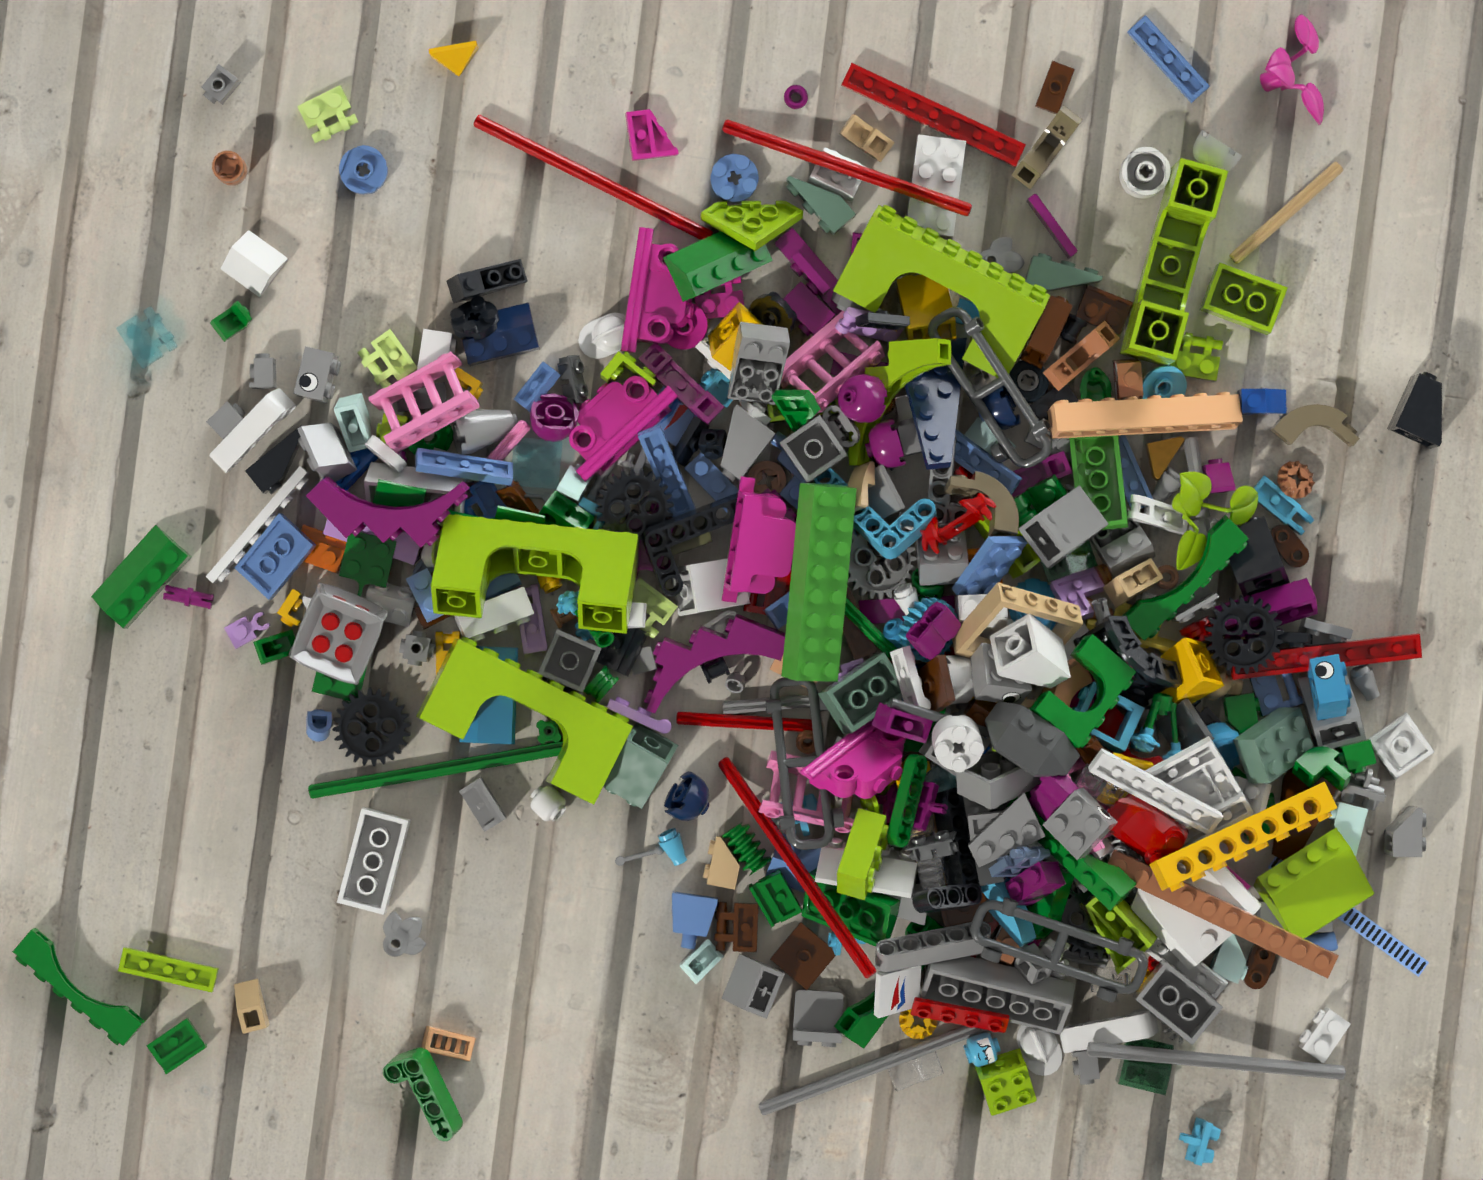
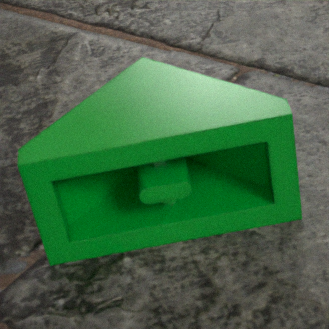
(274, 647)

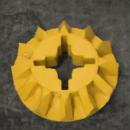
(917, 1031)

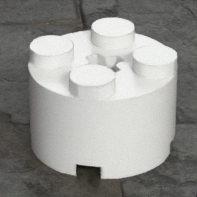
(1153, 162)
(961, 678)
(968, 743)

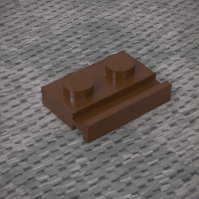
(1103, 306)

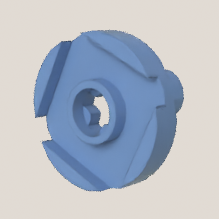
(722, 171)
(351, 176)

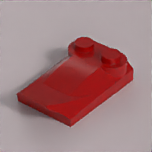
(1146, 828)

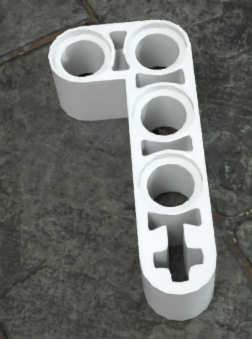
(252, 429)
(1112, 1030)

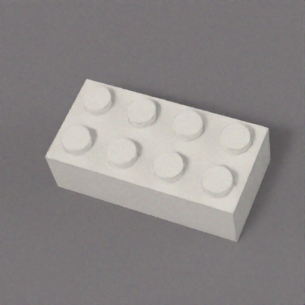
(937, 168)
(373, 860)

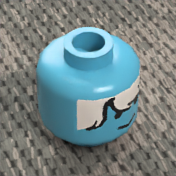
(981, 1049)

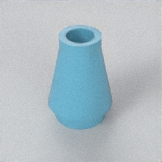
(672, 845)

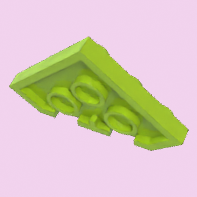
(752, 222)

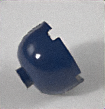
(1001, 407)
(687, 799)

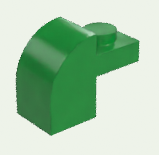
(1320, 763)

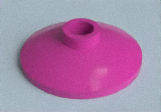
(697, 330)

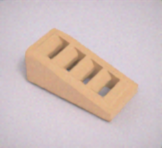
(446, 1051)

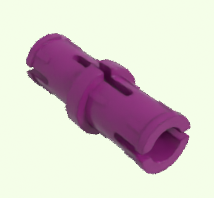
(188, 597)

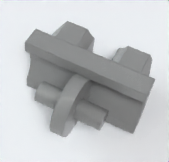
(1365, 786)

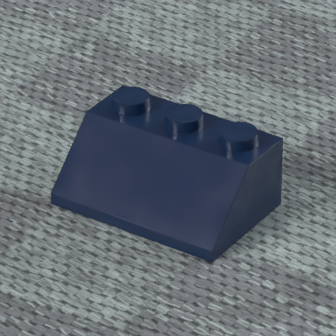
(512, 337)

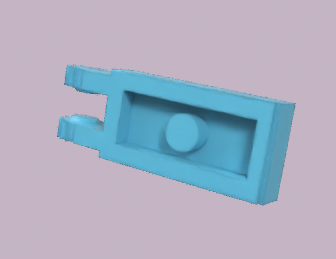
(1280, 505)

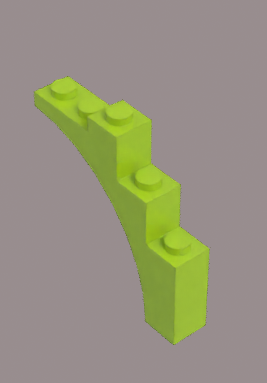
(906, 362)

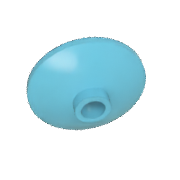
(1173, 383)

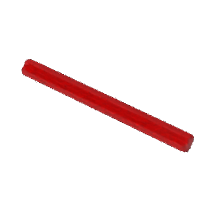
(740, 721)

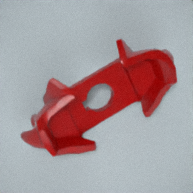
(975, 510)

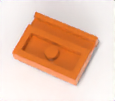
(327, 552)

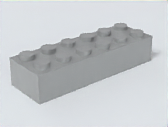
(1000, 990)

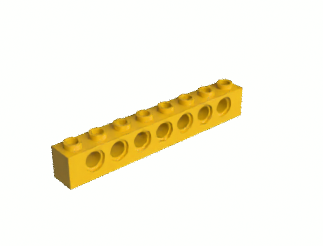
(1317, 797)

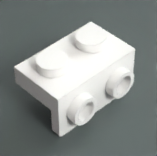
(835, 181)
(396, 600)

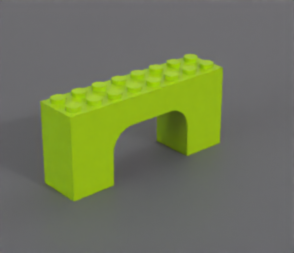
(900, 246)
(1171, 260)
(480, 549)
(589, 733)

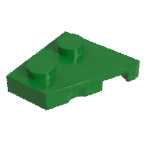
(796, 406)

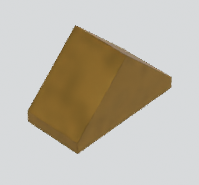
(1161, 453)

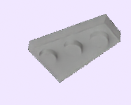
(1012, 828)

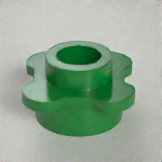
(544, 736)

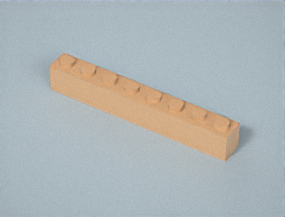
(1144, 416)

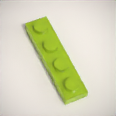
(168, 969)

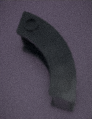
(1150, 669)

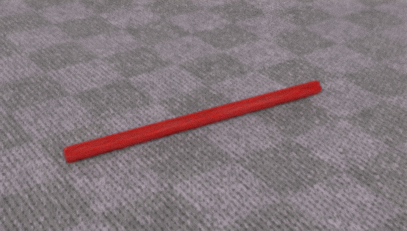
(847, 168)
(592, 177)
(797, 868)

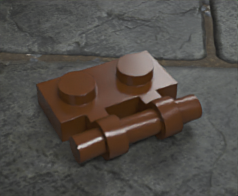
(744, 927)

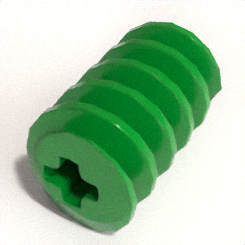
(746, 848)

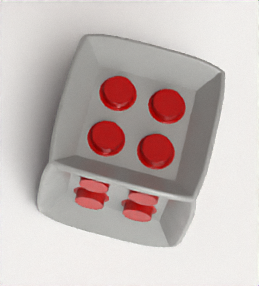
(338, 633)

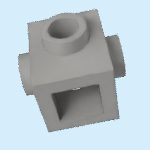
(426, 652)

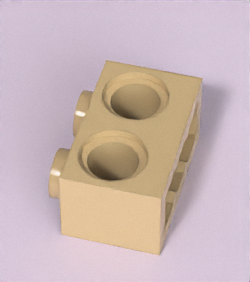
(1133, 582)

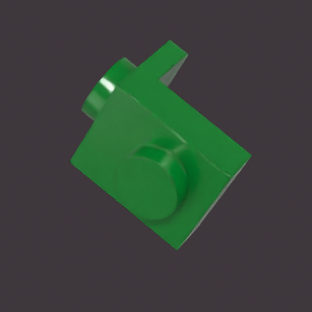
(231, 321)

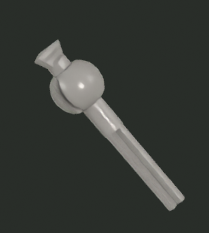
(1203, 519)

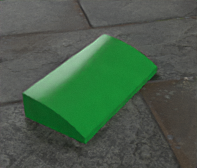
(865, 919)

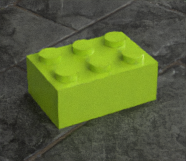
(1243, 298)
(862, 854)

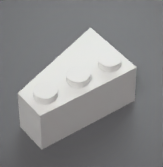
(497, 615)

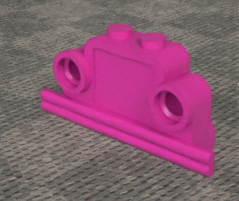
(653, 296)
(612, 422)
(759, 543)
(858, 763)

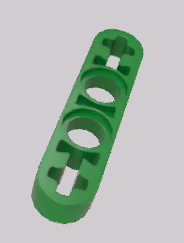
(914, 775)

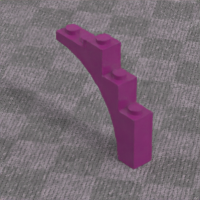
(350, 513)
(677, 659)

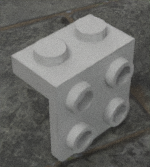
(815, 1017)

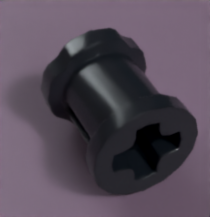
(1072, 329)
(715, 669)

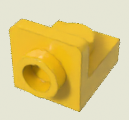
(467, 380)
(291, 604)

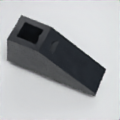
(486, 280)

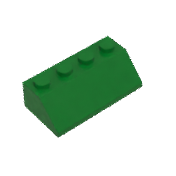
(712, 263)
(140, 577)

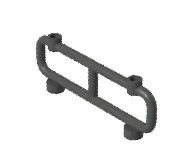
(1003, 449)
(833, 817)
(1107, 989)

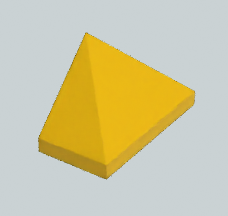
(455, 56)

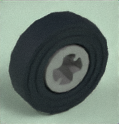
(1039, 385)

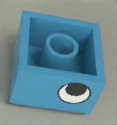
(1328, 686)

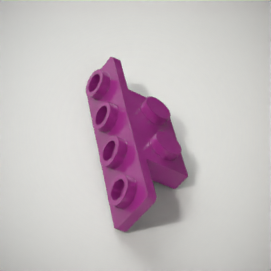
(808, 265)

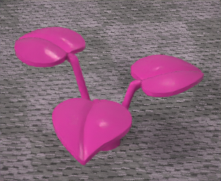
(1280, 71)

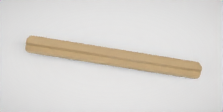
(1286, 212)

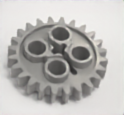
(860, 573)

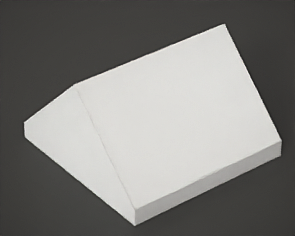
(253, 263)

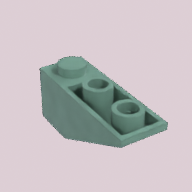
(827, 206)
(1058, 275)

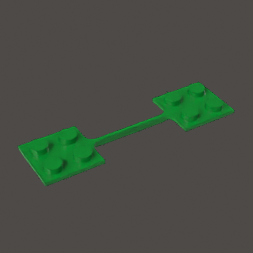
(397, 495)
(367, 562)

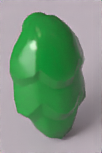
(1095, 385)

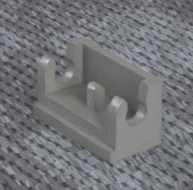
(483, 804)

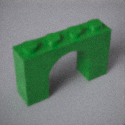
(1111, 678)

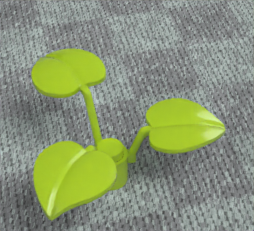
(1193, 490)

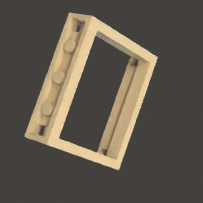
(1066, 614)

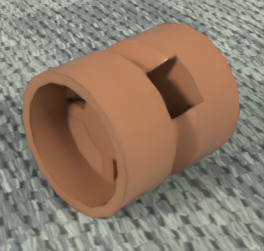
(229, 168)

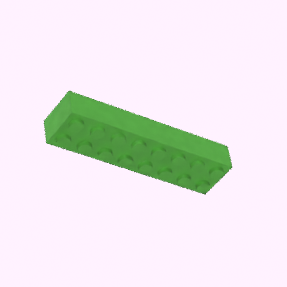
(818, 582)

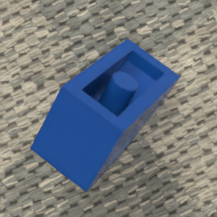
(1262, 401)

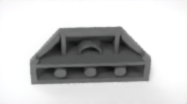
(1030, 741)

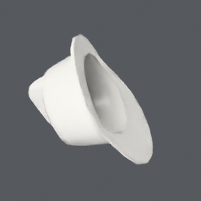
(602, 336)
(1039, 1050)

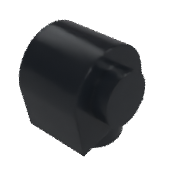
(712, 443)

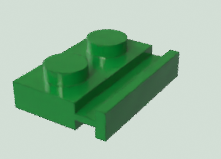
(1045, 493)
(775, 898)
(176, 1045)

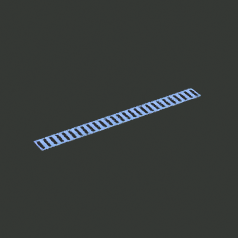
(1379, 937)

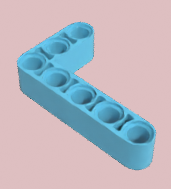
(885, 532)

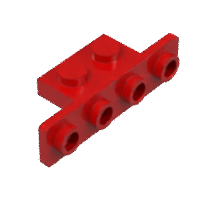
(959, 1015)

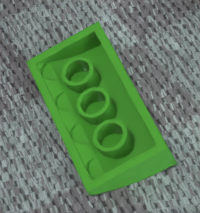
(1100, 475)

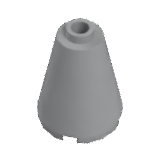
(481, 429)

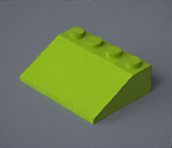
(1314, 885)

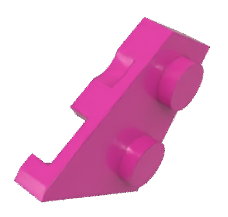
(647, 137)

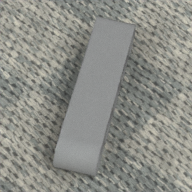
(928, 947)

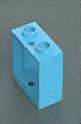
(1128, 723)

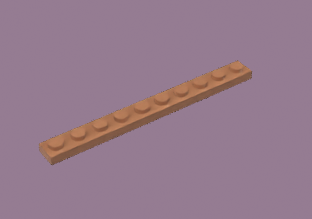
(1230, 918)

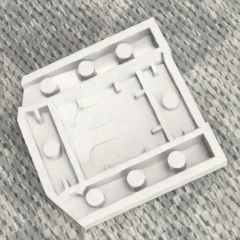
(1205, 776)
(1183, 933)

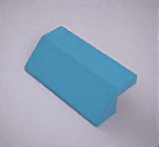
(497, 715)

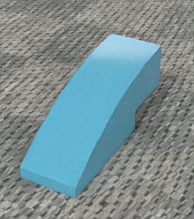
(1019, 929)

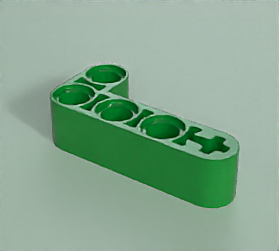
(429, 1088)

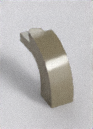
(1047, 147)
(1296, 421)
(1005, 515)

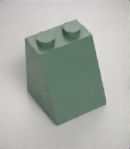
(640, 765)

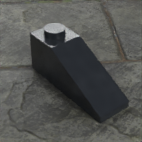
(274, 465)

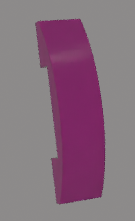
(690, 393)
(1054, 464)
(887, 609)

